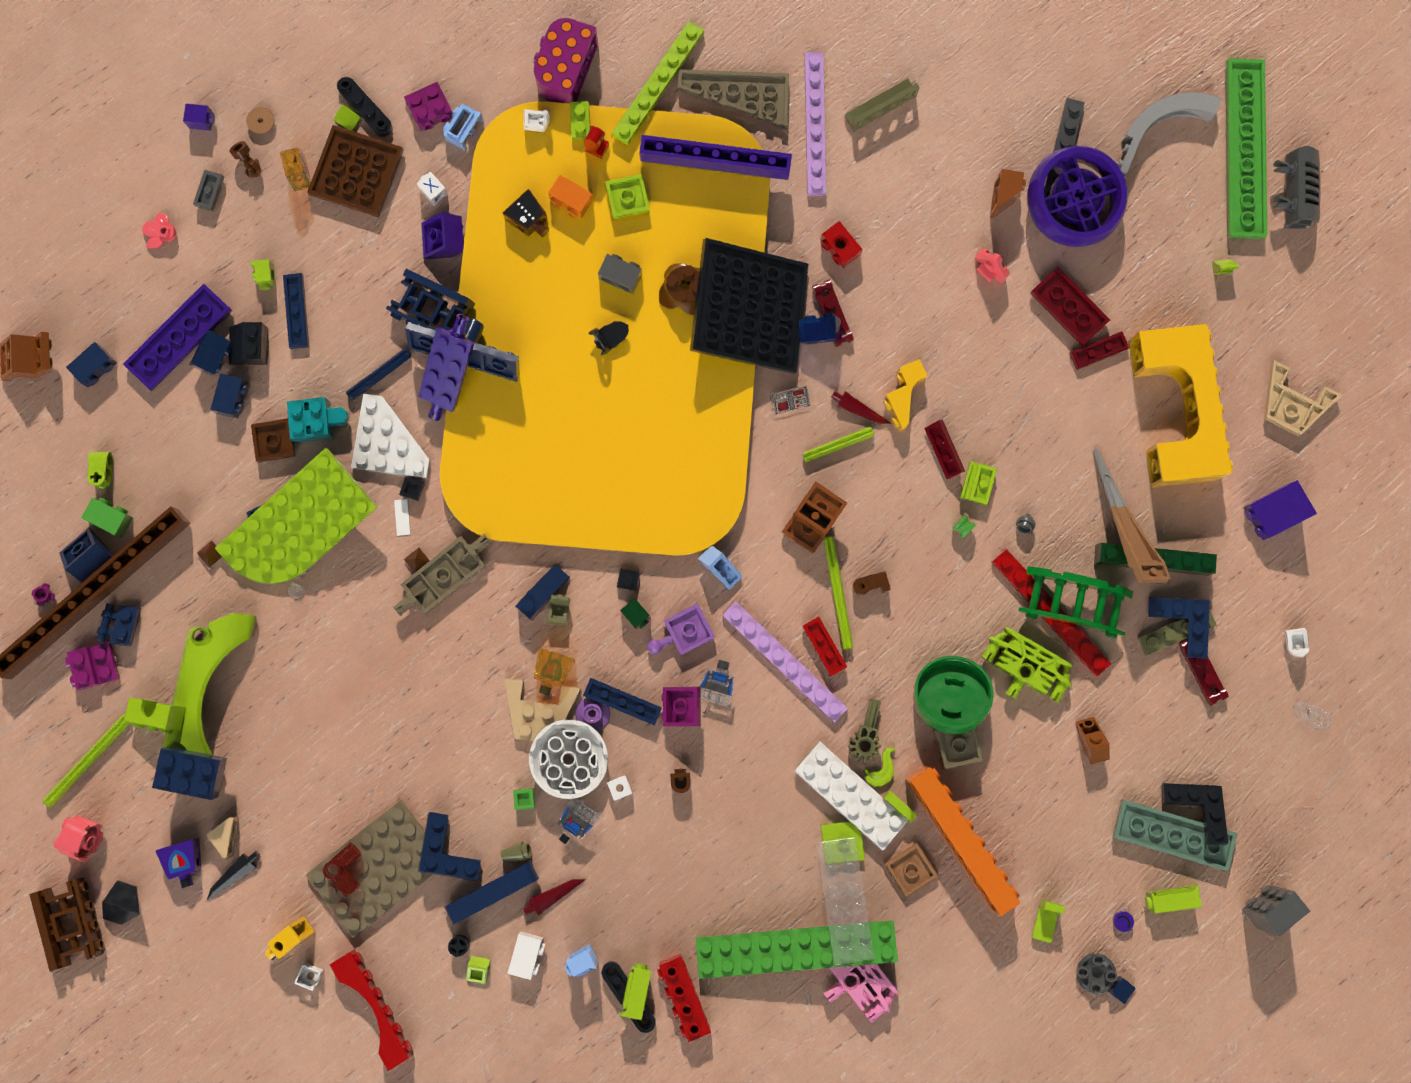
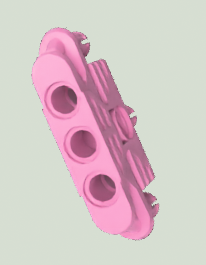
(859, 991)

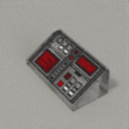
(790, 400)

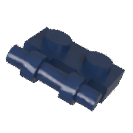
(124, 626)

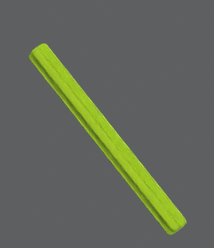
(838, 593)
(86, 761)

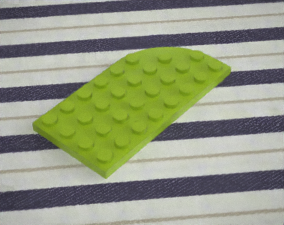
(298, 523)

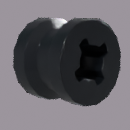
(454, 949)

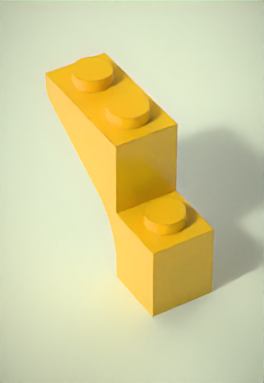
(899, 400)

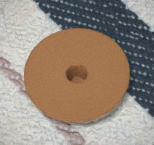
(260, 120)

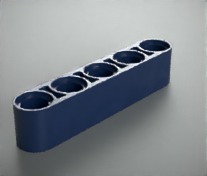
(491, 892)

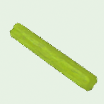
(838, 444)

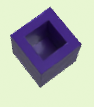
(198, 117)

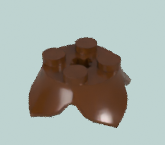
(670, 292)

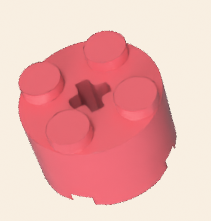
(79, 838)

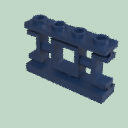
(436, 293)

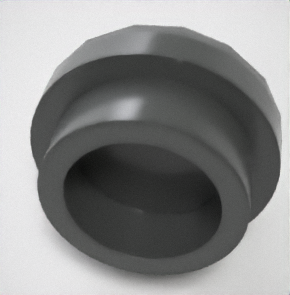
(1025, 524)

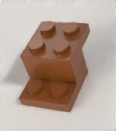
(25, 356)
(814, 517)

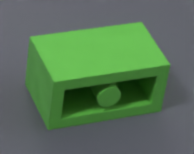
(107, 517)

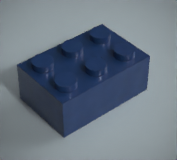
(189, 773)

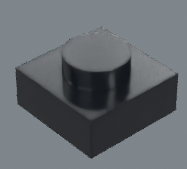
(411, 489)
(628, 579)

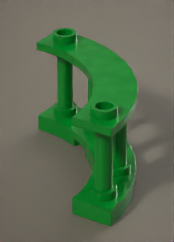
(1083, 584)

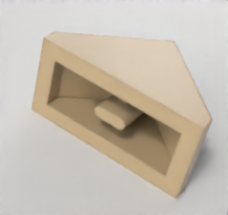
(224, 836)

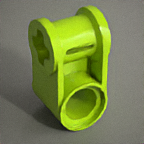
(99, 467)

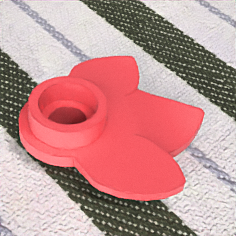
(159, 231)

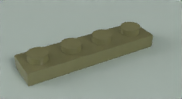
(1168, 635)

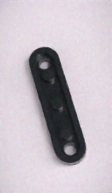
(364, 106)
(617, 984)

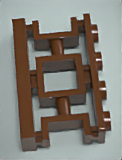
(51, 928)

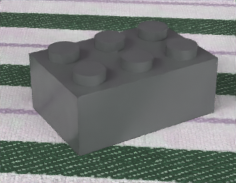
(1275, 910)

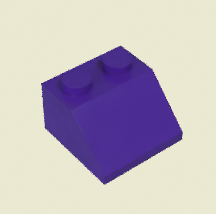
(442, 236)

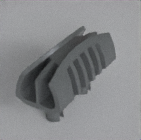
(1301, 187)

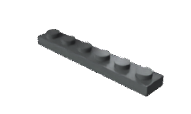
(1066, 135)

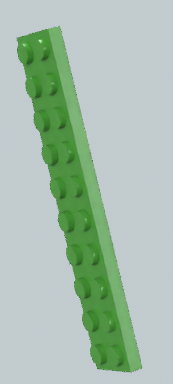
(1246, 148)
(784, 951)

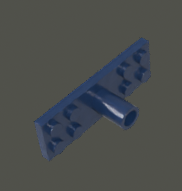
(482, 357)

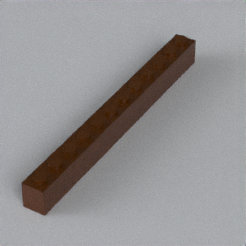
(91, 592)

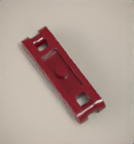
(830, 304)
(1205, 676)

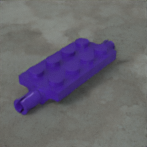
(446, 368)

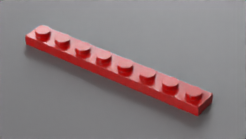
(1068, 632)

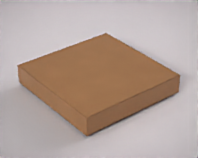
(911, 870)

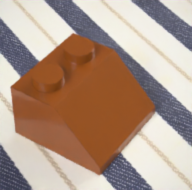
(1006, 190)

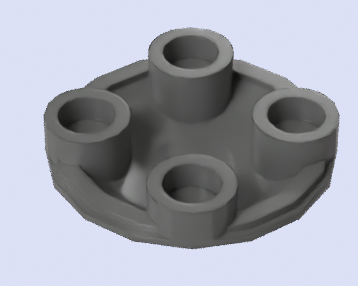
(1096, 973)

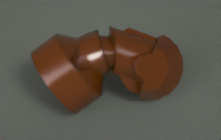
(241, 151)

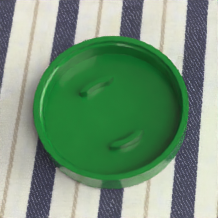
(953, 694)

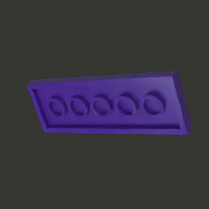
(177, 337)

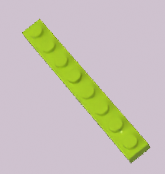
(657, 83)

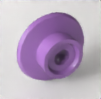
(602, 713)

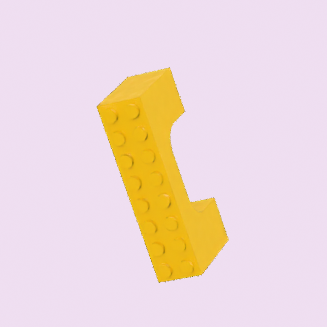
(1187, 358)

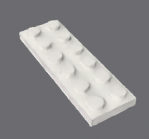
(851, 796)

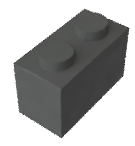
(620, 273)

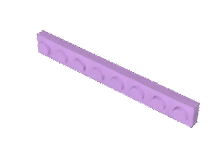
(815, 124)
(785, 662)

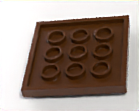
(355, 171)

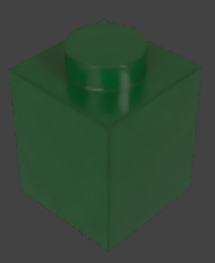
(635, 614)

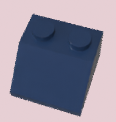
(85, 555)

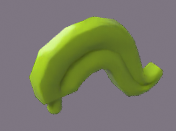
(881, 777)

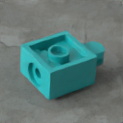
(314, 417)

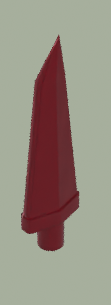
(854, 406)
(546, 899)

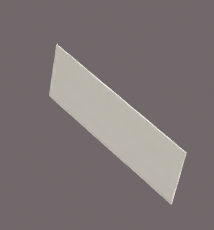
(402, 517)

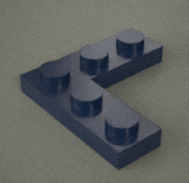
(1198, 626)
(436, 863)

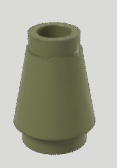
(517, 852)

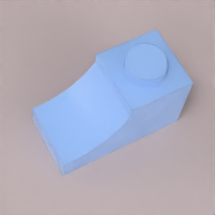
(720, 567)

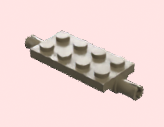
(442, 575)

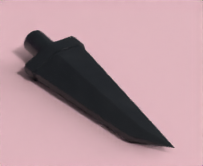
(238, 870)

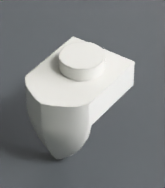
(536, 120)
(1297, 642)

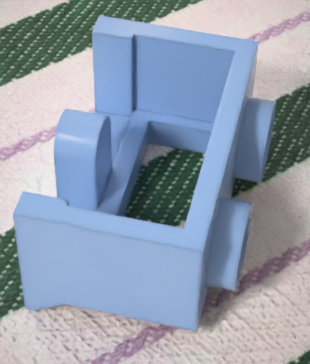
(467, 129)
(581, 962)

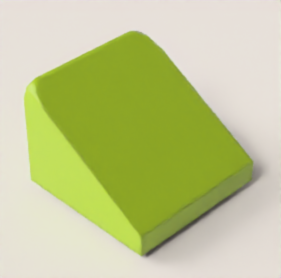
(346, 118)
(1224, 266)
(477, 969)

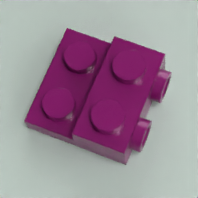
(429, 106)
(92, 666)
(681, 706)

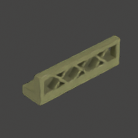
(881, 104)

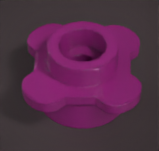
(37, 594)

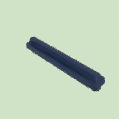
(378, 374)

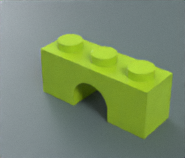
(154, 715)

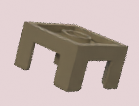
(958, 748)

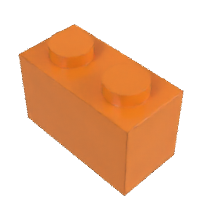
(570, 197)

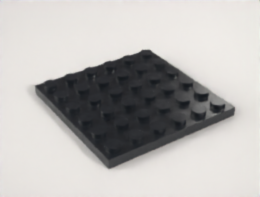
(749, 306)

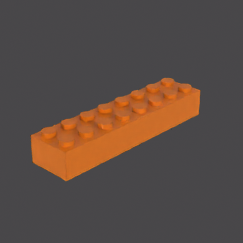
(962, 840)

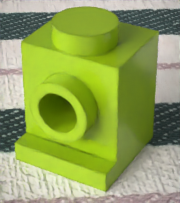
(264, 274)

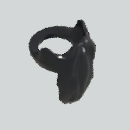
(610, 335)

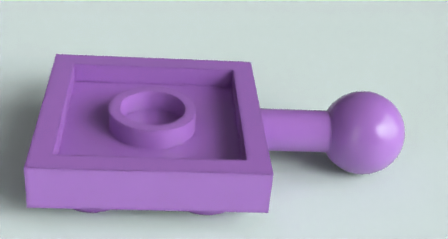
(686, 629)

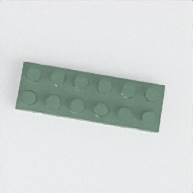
(1171, 835)

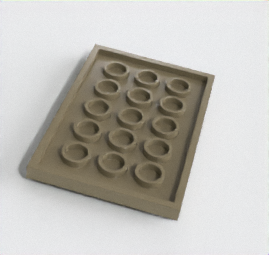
(384, 870)

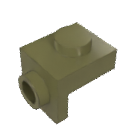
(558, 610)

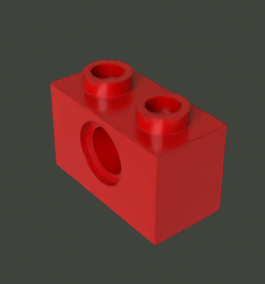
(839, 234)

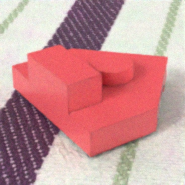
(991, 266)

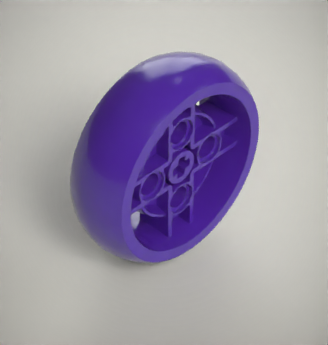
(1065, 163)

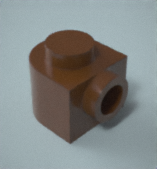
(680, 780)

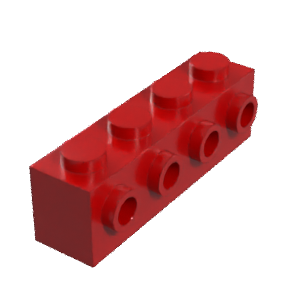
(685, 998)

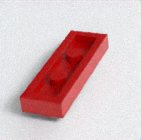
(824, 646)

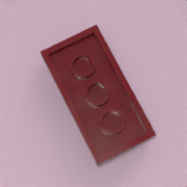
(1070, 306)

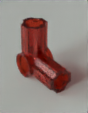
(343, 879)

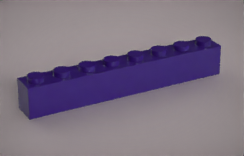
(715, 157)

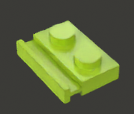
(978, 483)

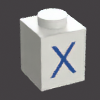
(431, 188)

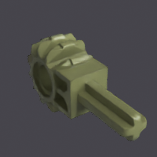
(867, 733)

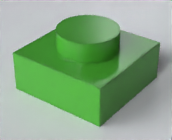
(524, 798)

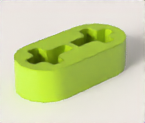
(900, 806)

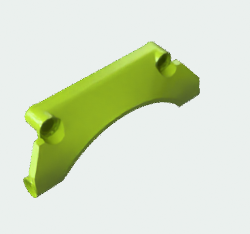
(195, 670)

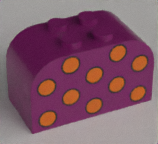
(564, 59)

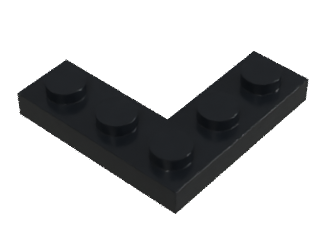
(1212, 804)

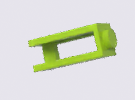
(1173, 899)
(636, 992)

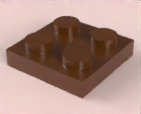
(272, 440)

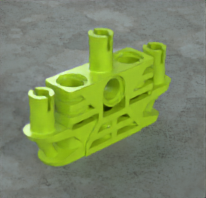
(1034, 654)

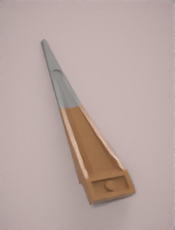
(1139, 551)

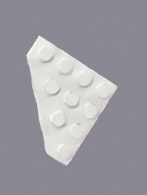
(385, 443)

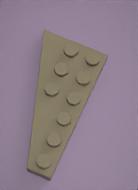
(749, 93)

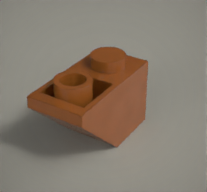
(1093, 740)

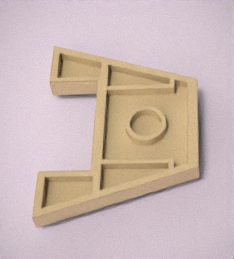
(1291, 409)
(531, 717)

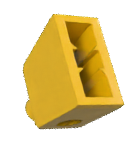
(289, 939)

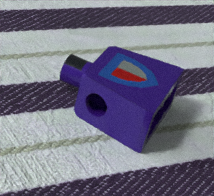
(181, 860)

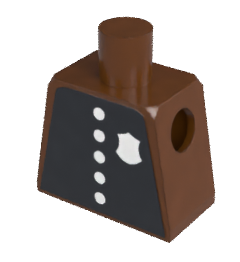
(527, 215)

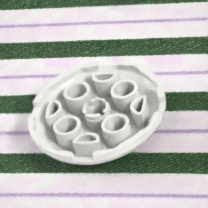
(588, 756)

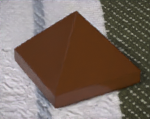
(209, 554)
(416, 560)

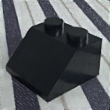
(248, 344)

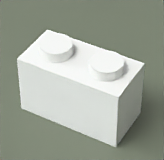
(525, 955)

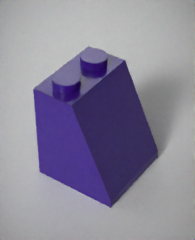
(1279, 510)

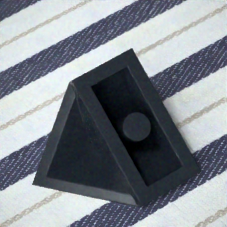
(120, 903)

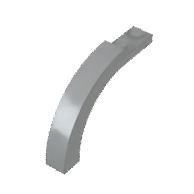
(1183, 104)

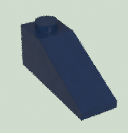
(541, 592)

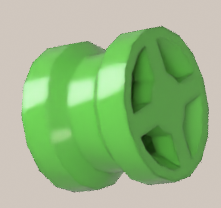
(963, 526)

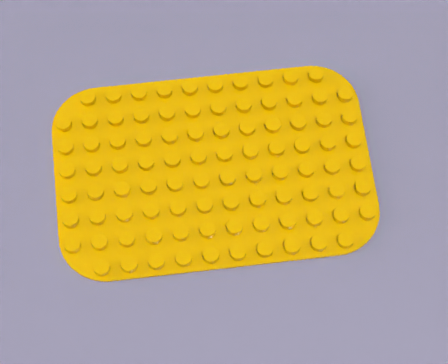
(585, 444)

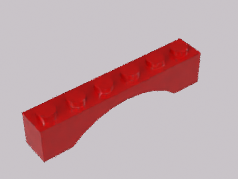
(351, 972)

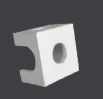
(623, 781)
(302, 979)

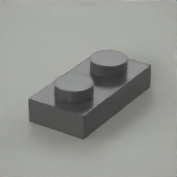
(208, 190)

